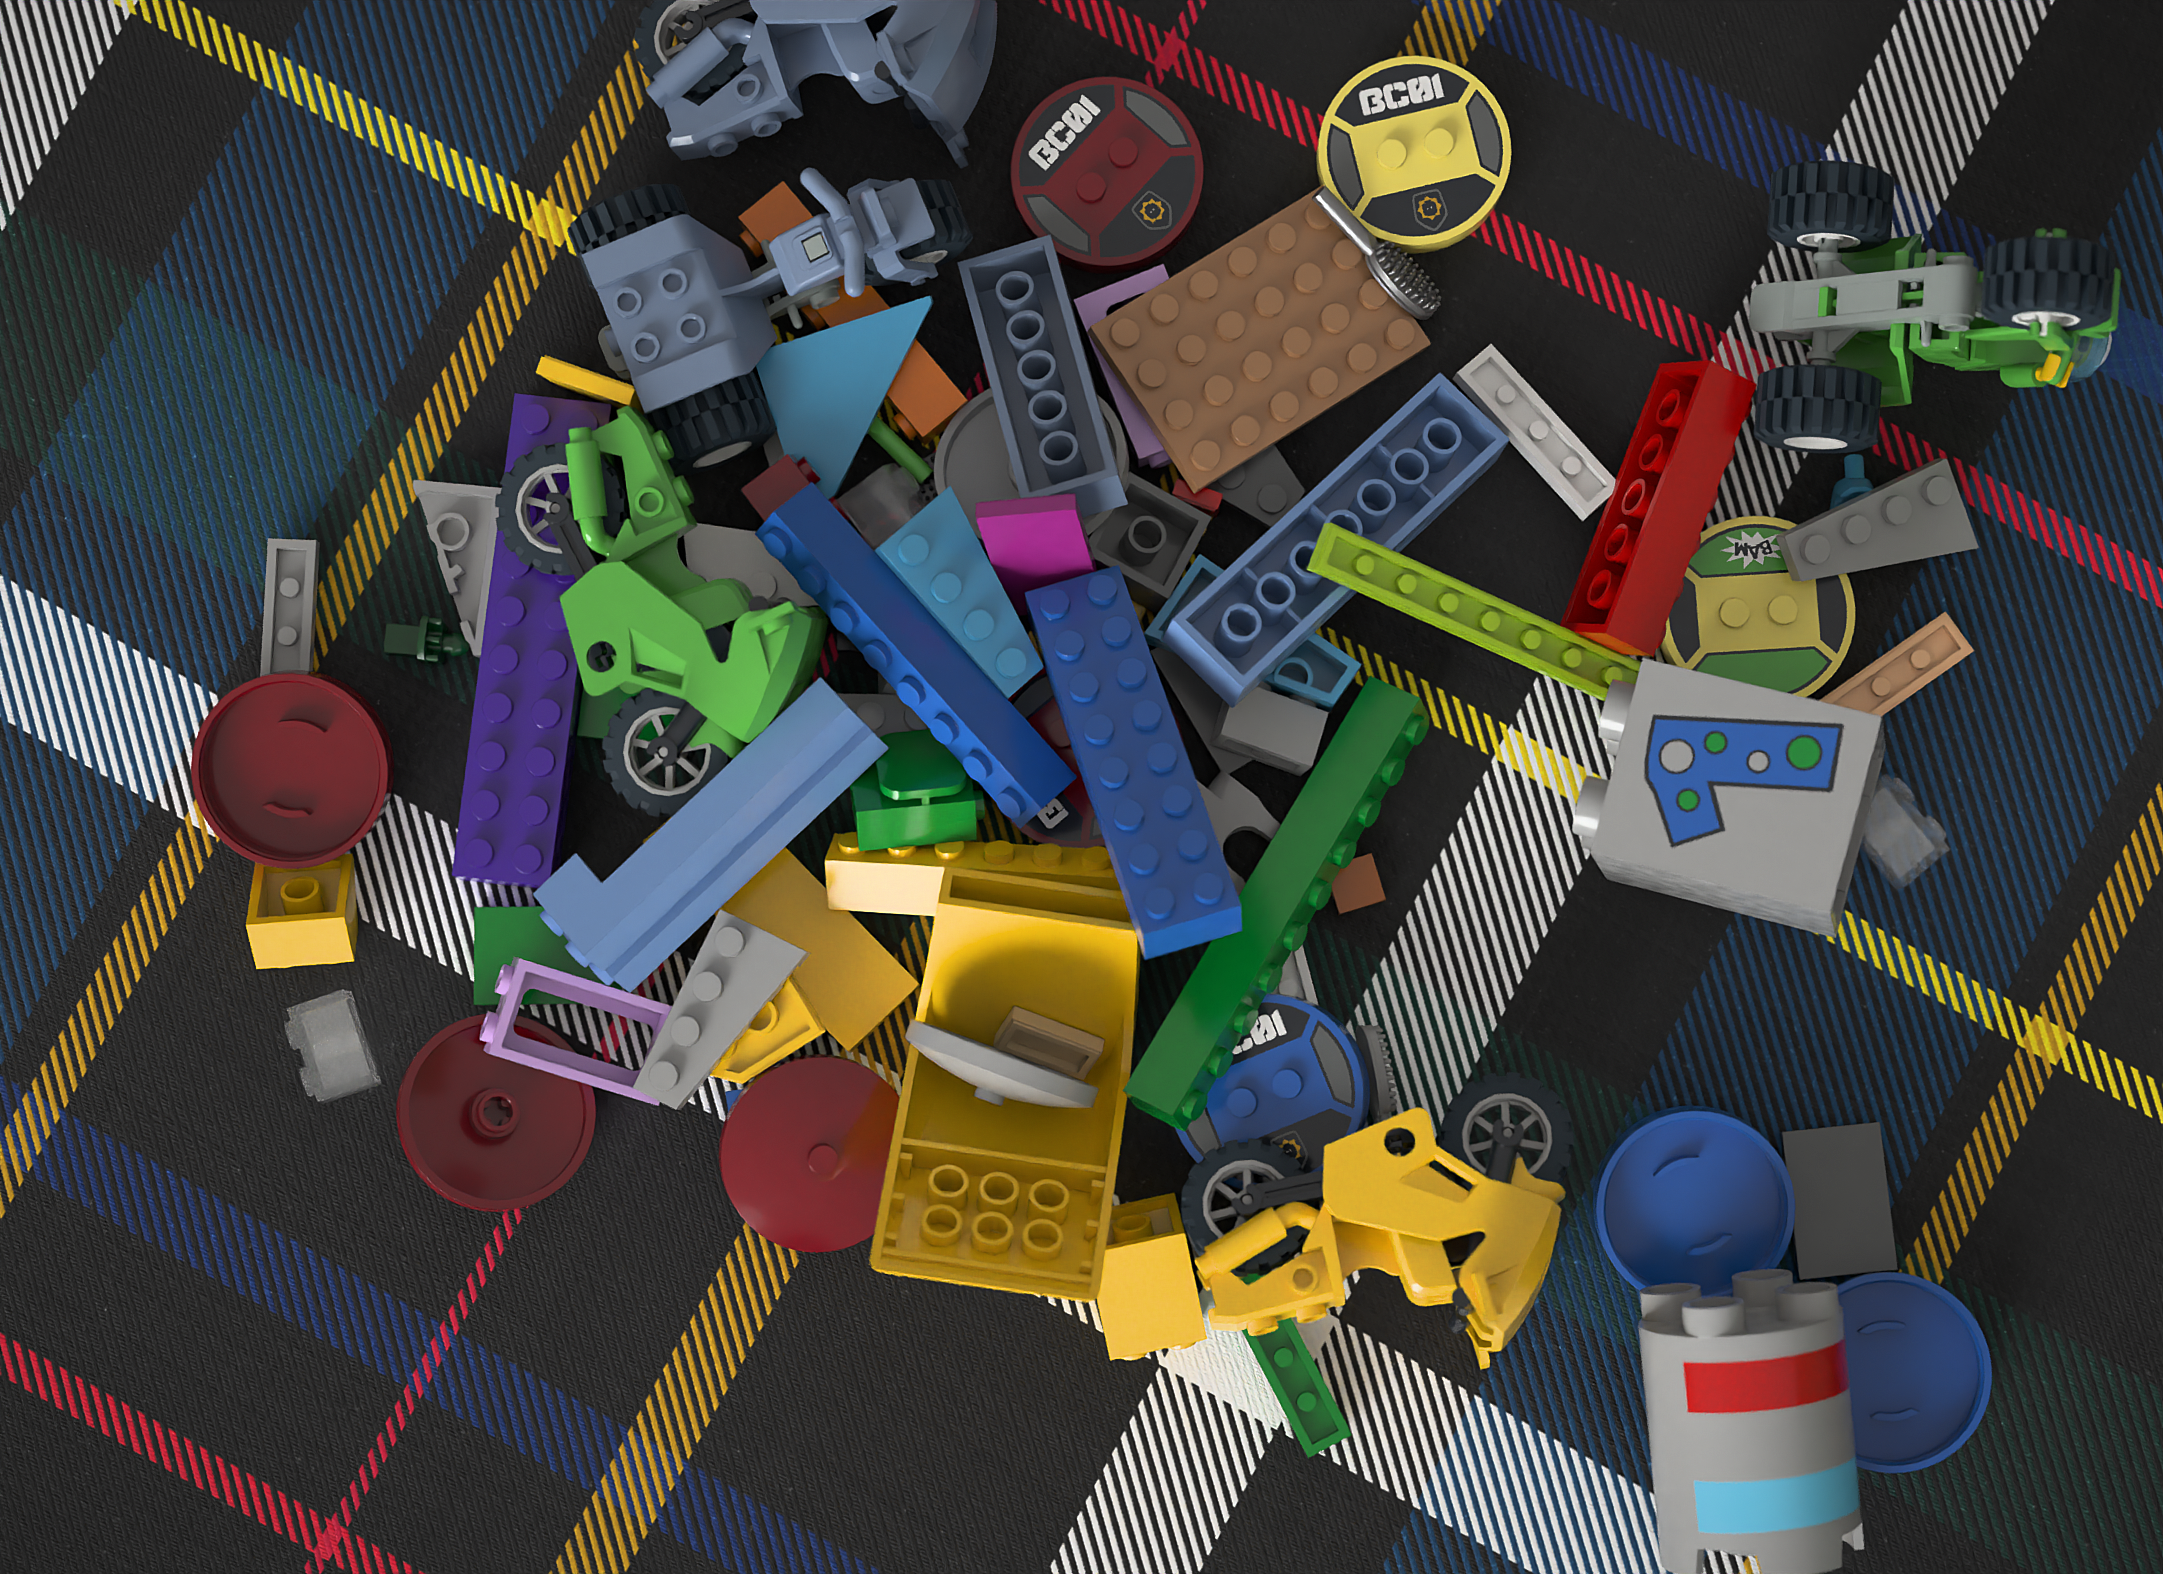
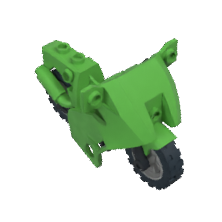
(648, 618)

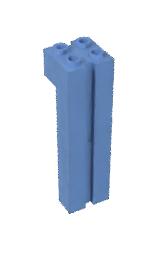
(711, 842)

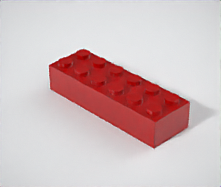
(1659, 506)

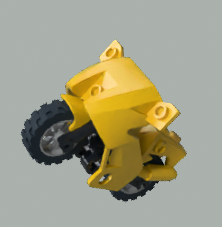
(1391, 1216)

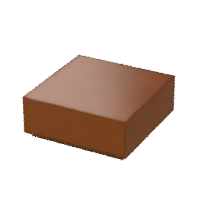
(1357, 885)

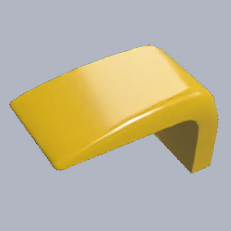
(1018, 1187)

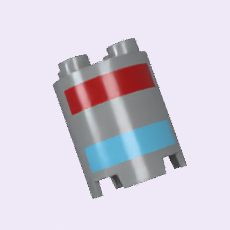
(1750, 1423)

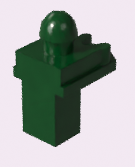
(425, 642)

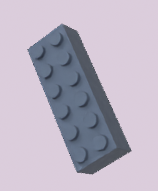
(1041, 376)

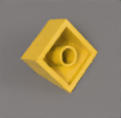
(303, 914)

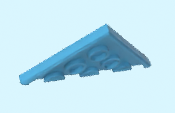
(833, 385)

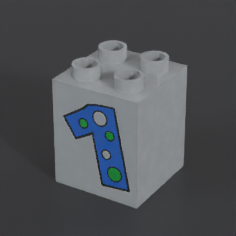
(1732, 795)

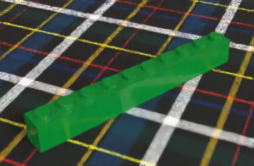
(1278, 904)

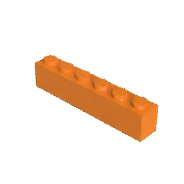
(921, 390)

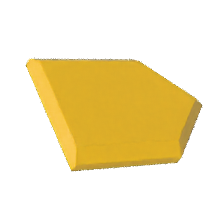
(774, 1034)

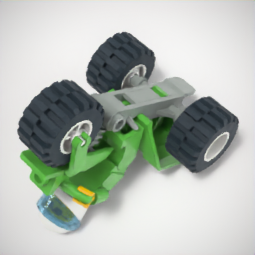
(2032, 313)

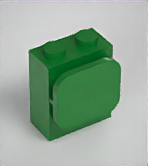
(915, 795)

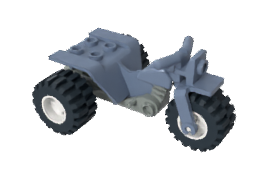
(698, 320)

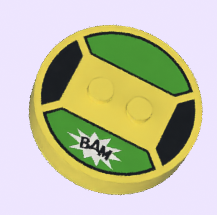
(1749, 618)

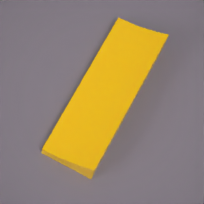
(848, 972)

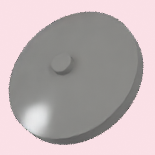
(978, 465)
(999, 1072)

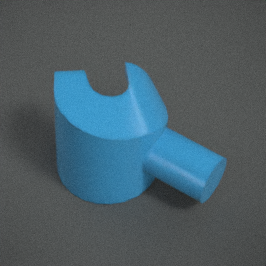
(1854, 482)

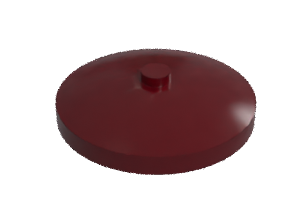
(490, 1126)
(810, 1151)

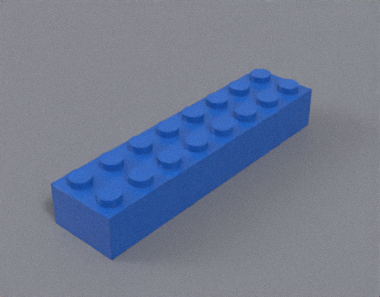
(1133, 763)

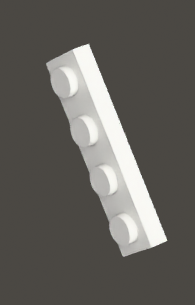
(1536, 431)

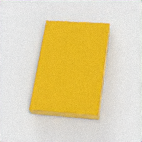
(588, 383)

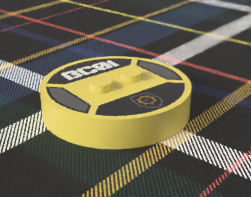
(1415, 152)

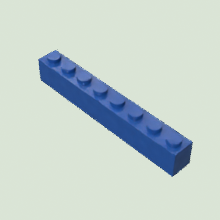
(915, 654)

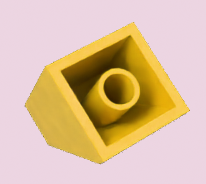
(1148, 1281)

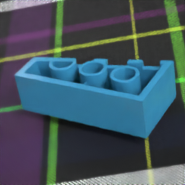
(956, 583)
(1312, 671)

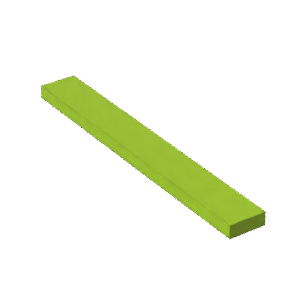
(1469, 612)

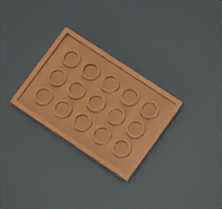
(1255, 341)

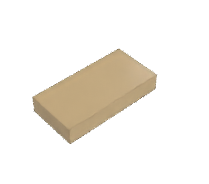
(1048, 1043)

